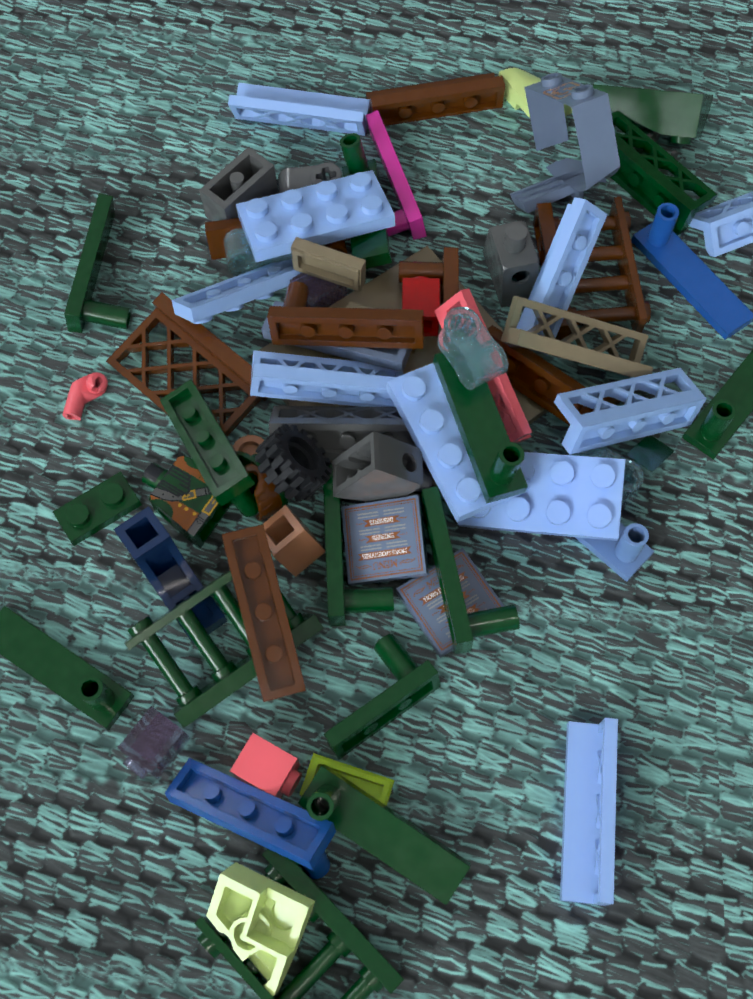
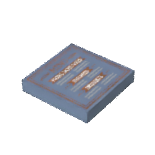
(385, 540)
(425, 603)

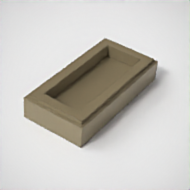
(328, 264)

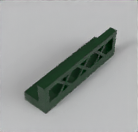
(648, 185)

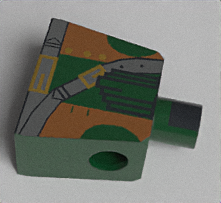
(184, 499)

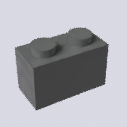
(240, 181)

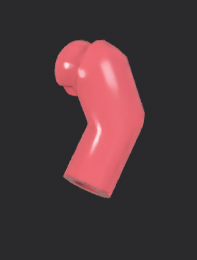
(82, 392)

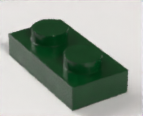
(97, 508)

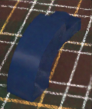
(166, 567)

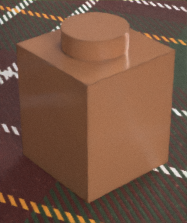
(291, 541)

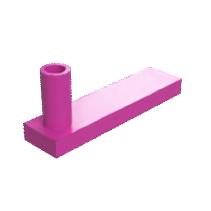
(409, 214)

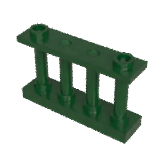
(226, 675)
(342, 940)

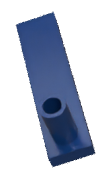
(690, 274)
(254, 815)

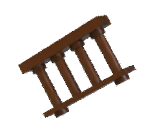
(619, 223)

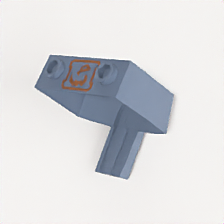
(594, 133)

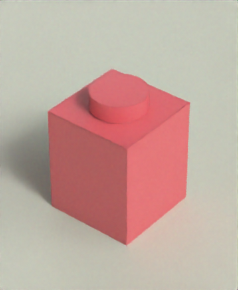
(267, 767)

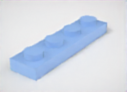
(232, 293)

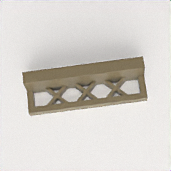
(563, 349)

